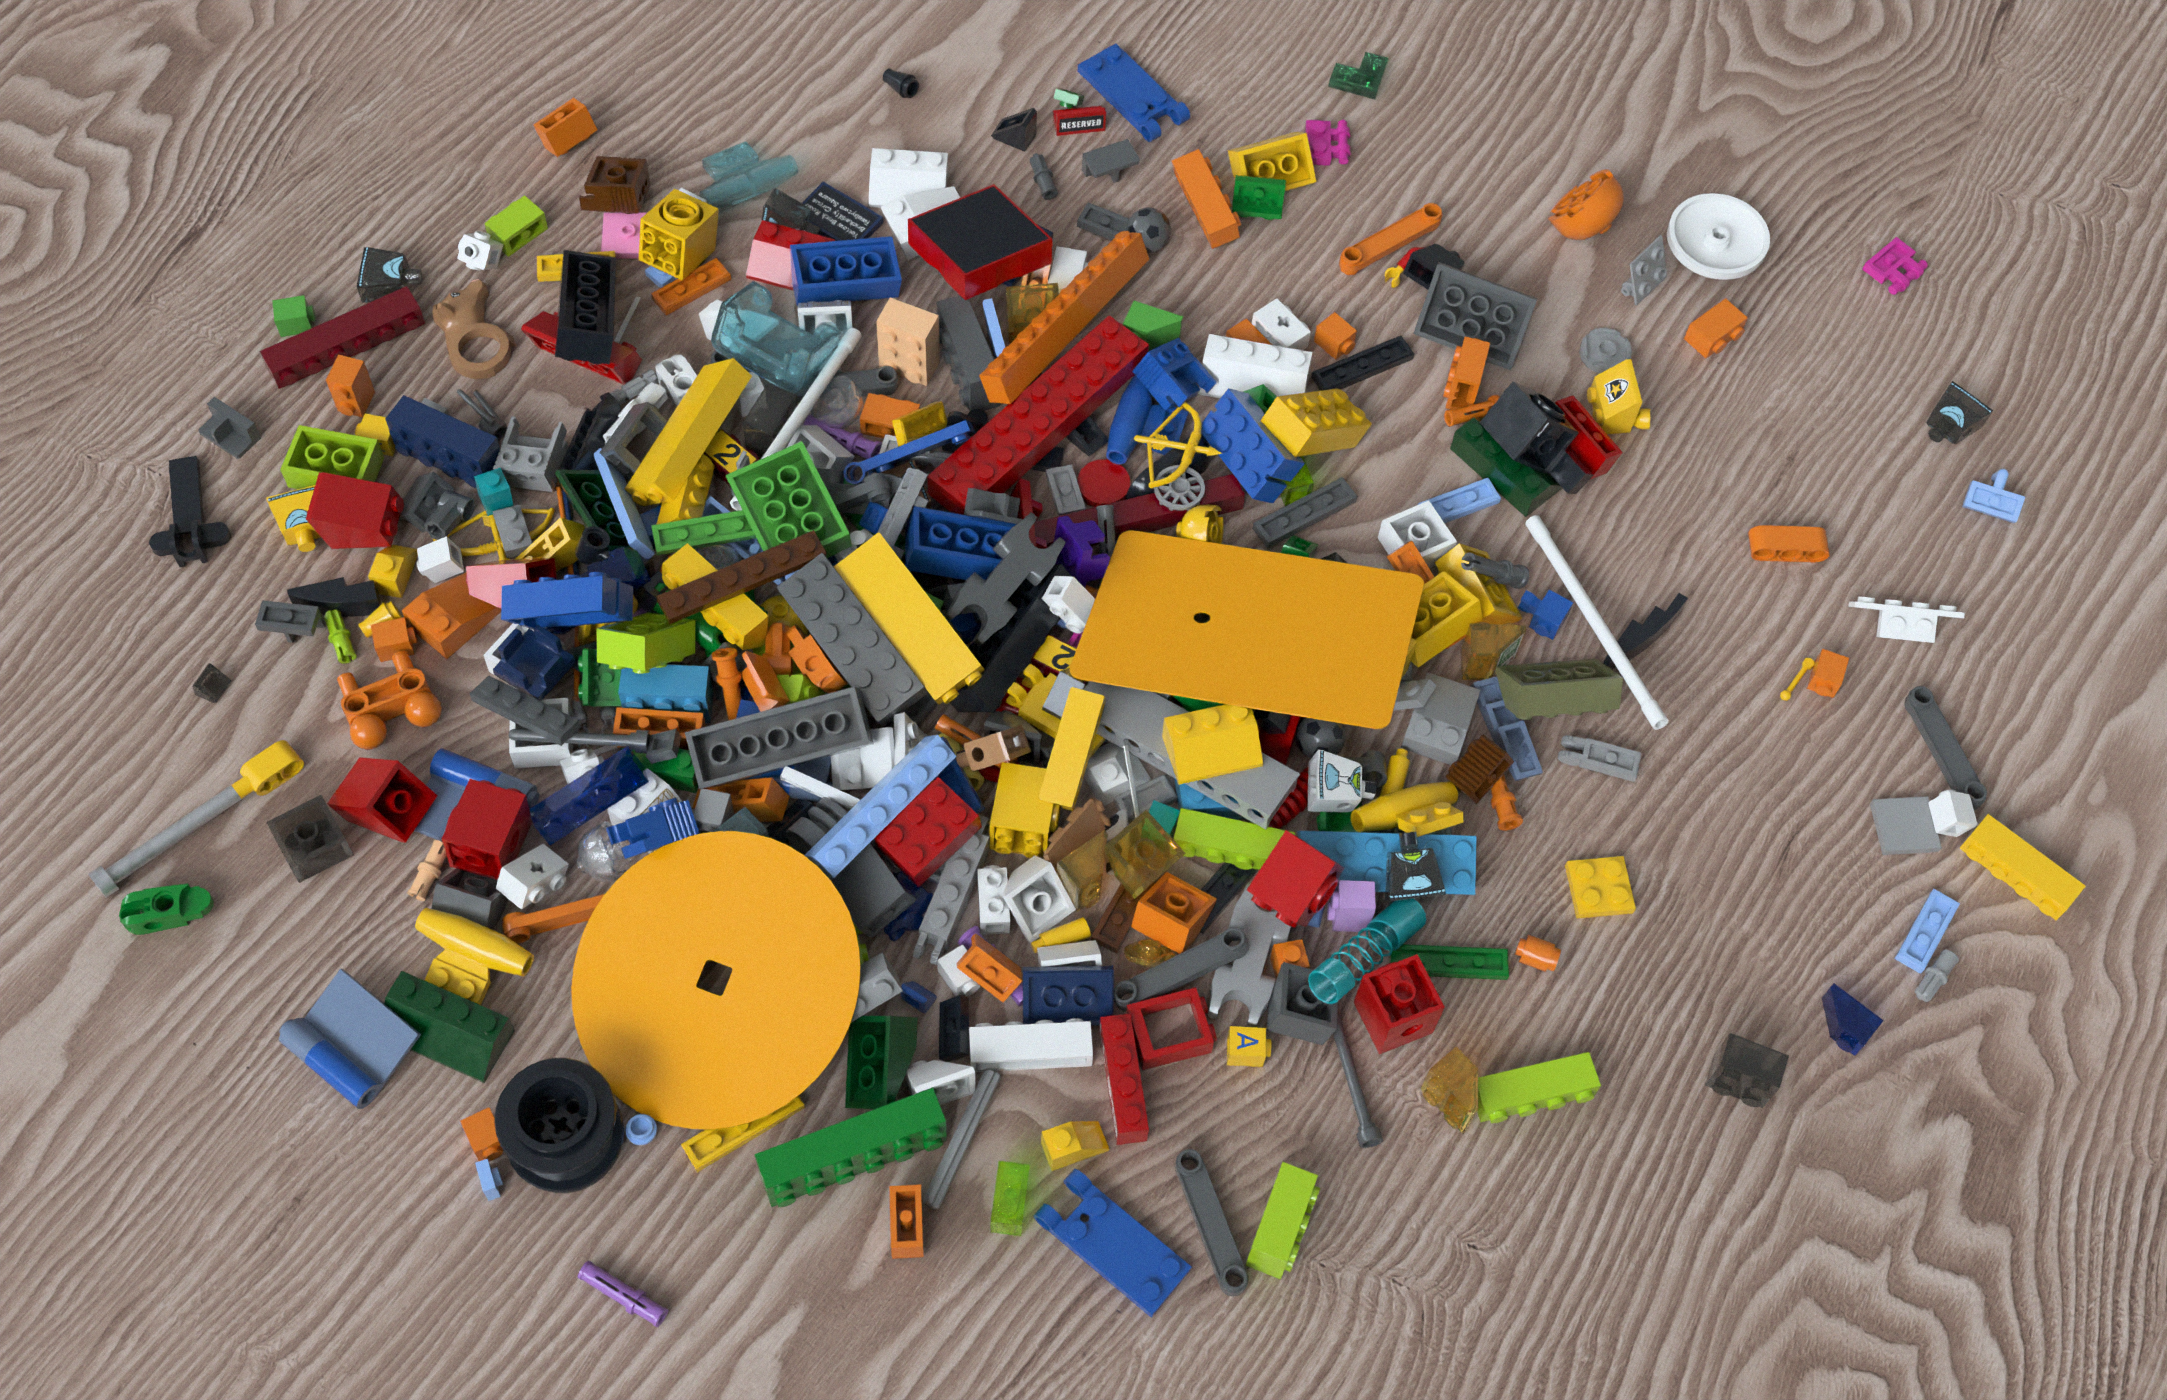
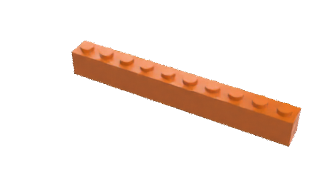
(1064, 318)

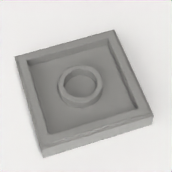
(1905, 825)

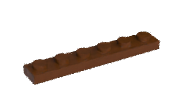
(740, 577)

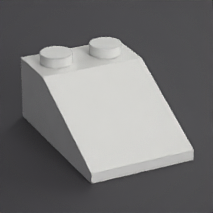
(907, 206)

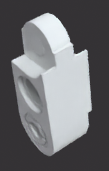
(678, 384)

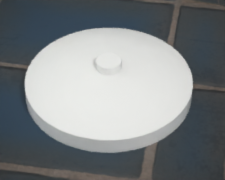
(1718, 236)

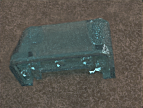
(768, 342)

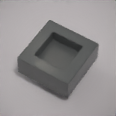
(663, 746)

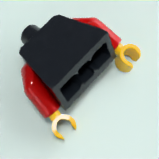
(1421, 264)

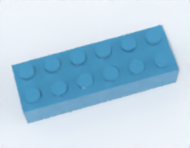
(1366, 856)

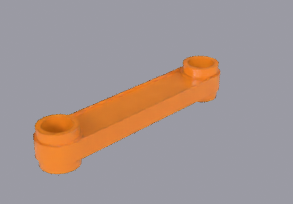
(1390, 239)
(522, 926)

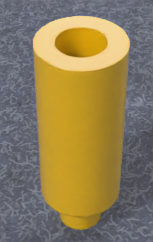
(1396, 772)
(1064, 934)

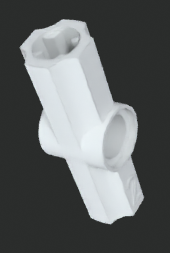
(652, 393)

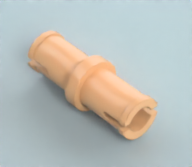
(428, 871)

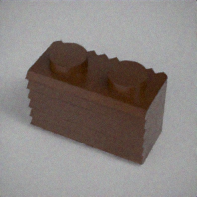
(1479, 768)

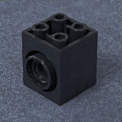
(1529, 427)

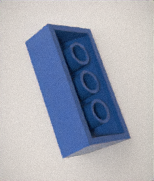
(845, 270)

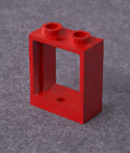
(1153, 1058)

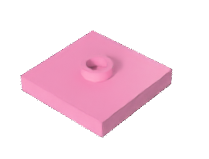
(621, 234)

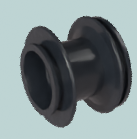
(567, 1159)

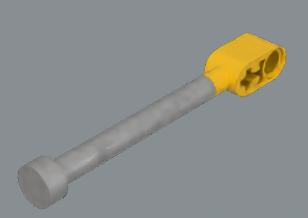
(259, 774)

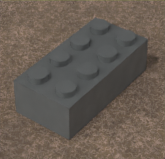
(964, 350)

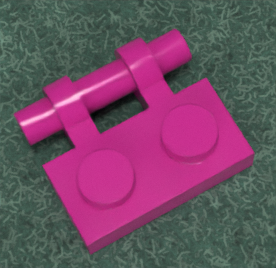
(1320, 138)
(1889, 260)

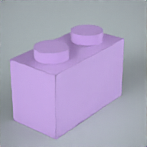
(1352, 905)

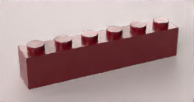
(344, 335)

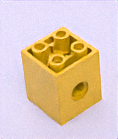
(678, 234)
(1019, 817)

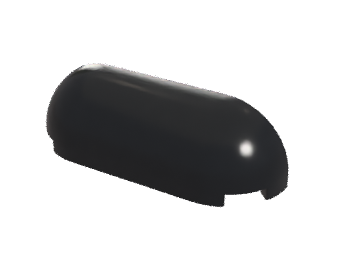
(590, 433)
(1173, 457)

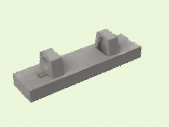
(901, 505)

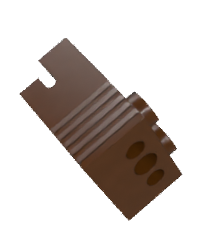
(616, 185)

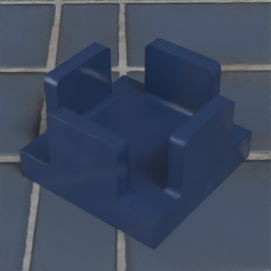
(533, 661)

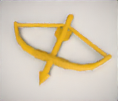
(1160, 442)
(497, 545)

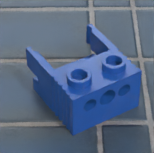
(1172, 374)
(661, 826)

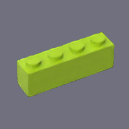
(1225, 839)
(1537, 1087)

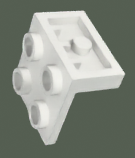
(866, 765)

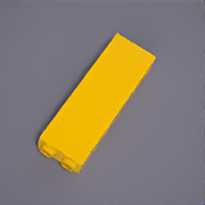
(688, 433)
(909, 619)

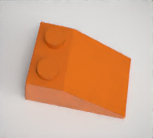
(448, 615)

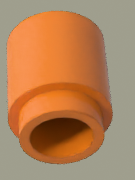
(1538, 953)

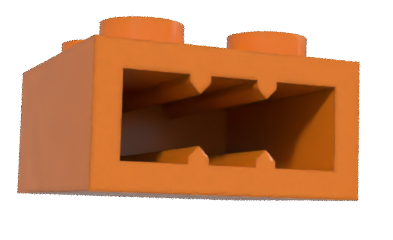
(1466, 373)

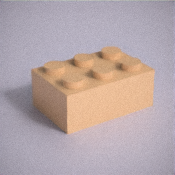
(908, 341)

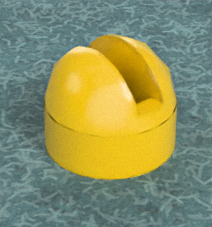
(1643, 419)

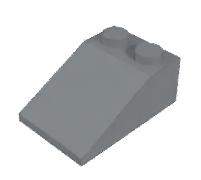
(1443, 721)

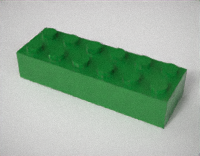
(852, 1148)

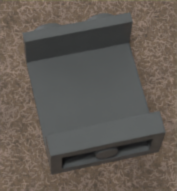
(872, 891)

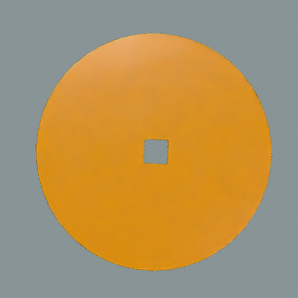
(785, 1007)

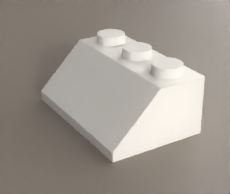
(905, 173)

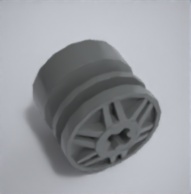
(823, 818)

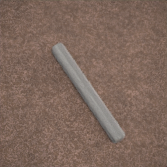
(961, 1139)

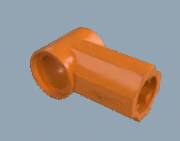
(777, 649)

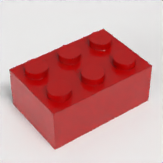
(928, 831)

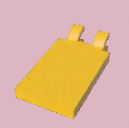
(1031, 703)

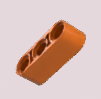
(1788, 543)

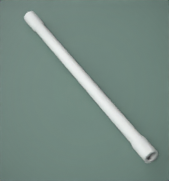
(844, 348)
(1648, 705)

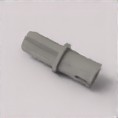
(1936, 975)

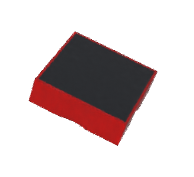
(980, 241)

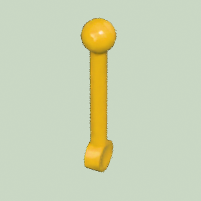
(1807, 664)

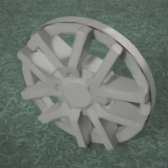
(1180, 489)

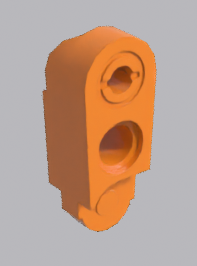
(814, 661)

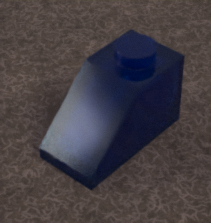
(1848, 1020)

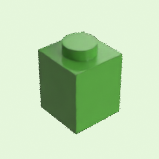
(293, 315)

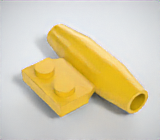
(1412, 809)
(469, 954)

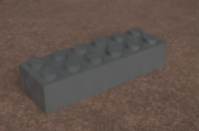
(852, 639)
(779, 738)

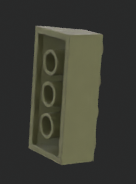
(1559, 688)

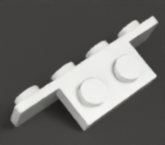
(1906, 623)

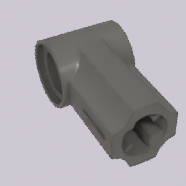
(450, 511)
(1373, 767)

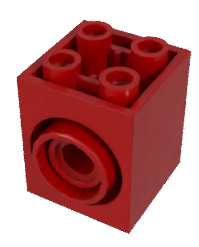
(486, 828)
(1295, 881)
(1398, 1004)

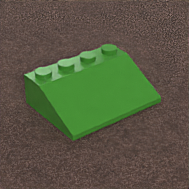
(788, 499)

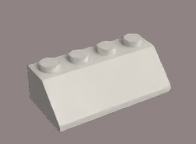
(1249, 364)

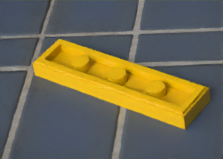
(716, 1143)

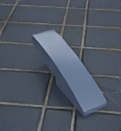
(1507, 730)

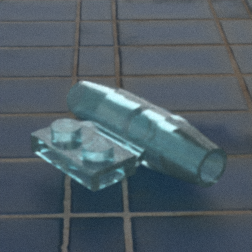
(742, 175)

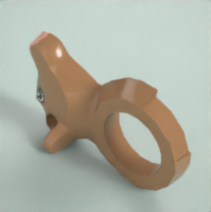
(462, 320)

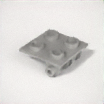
(1646, 271)

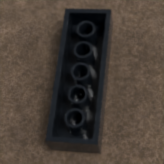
(586, 307)
(1010, 647)

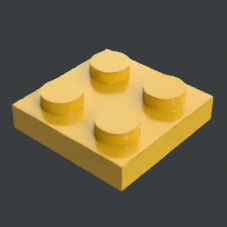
(1600, 887)

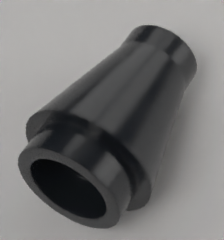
(902, 83)

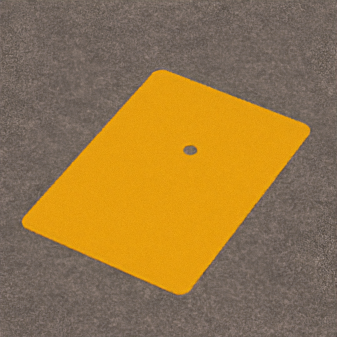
(1279, 631)

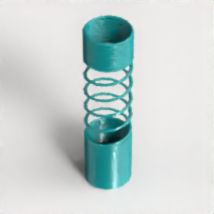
(1388, 929)

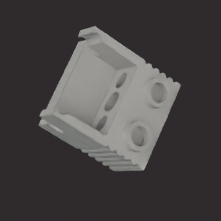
(531, 460)

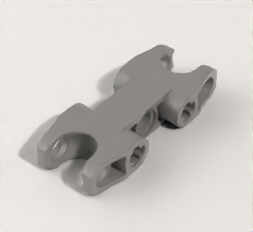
(1244, 978)

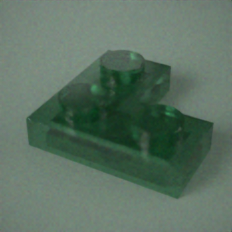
(1360, 81)

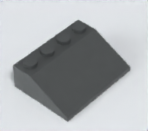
(1475, 308)

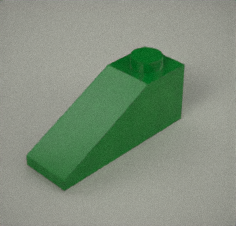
(676, 772)

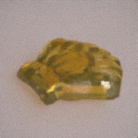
(1147, 953)

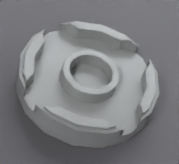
(1604, 349)

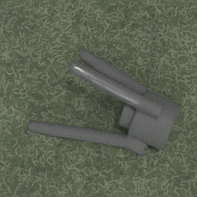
(489, 423)

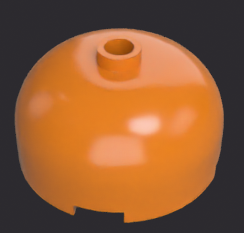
(1589, 207)

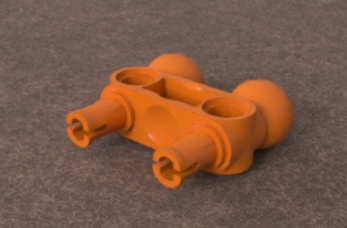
(396, 695)

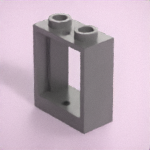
(616, 453)

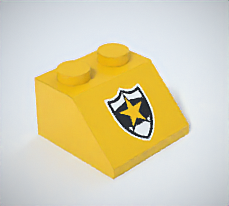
(1615, 398)

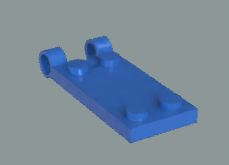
(1132, 91)
(885, 461)
(1116, 1246)

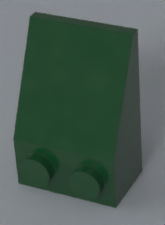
(878, 1059)

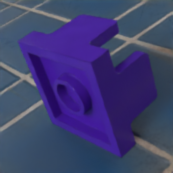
(1077, 553)

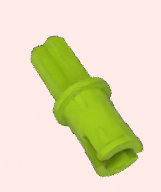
(339, 636)

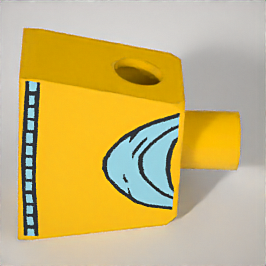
(290, 514)

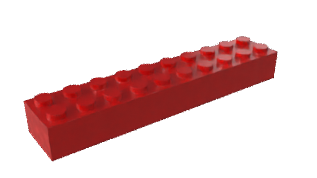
(1040, 416)

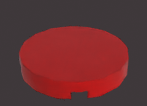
(1103, 482)

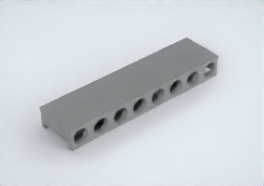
(1140, 717)

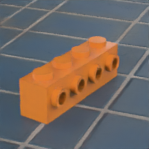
(1206, 199)

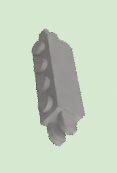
(953, 894)

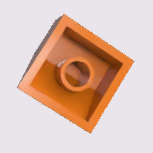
(1173, 912)

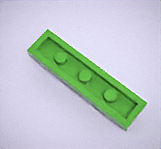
(702, 532)

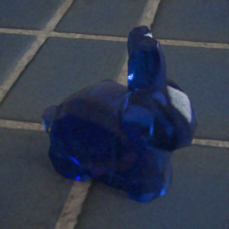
(913, 916)

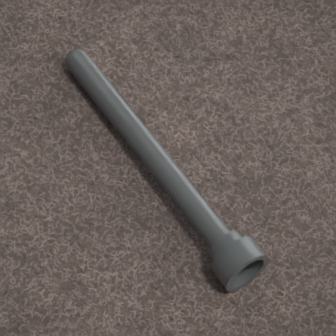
(636, 741)
(1368, 1133)

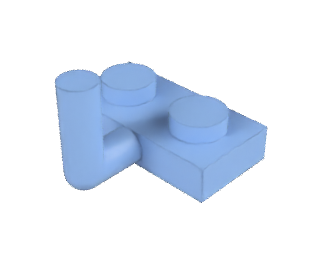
(1994, 499)

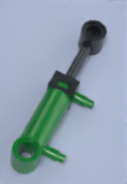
(594, 548)

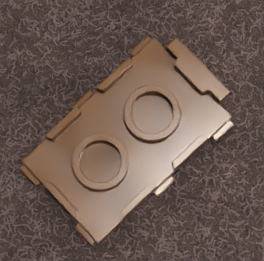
(1083, 826)

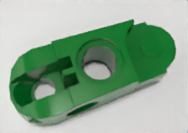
(187, 901)

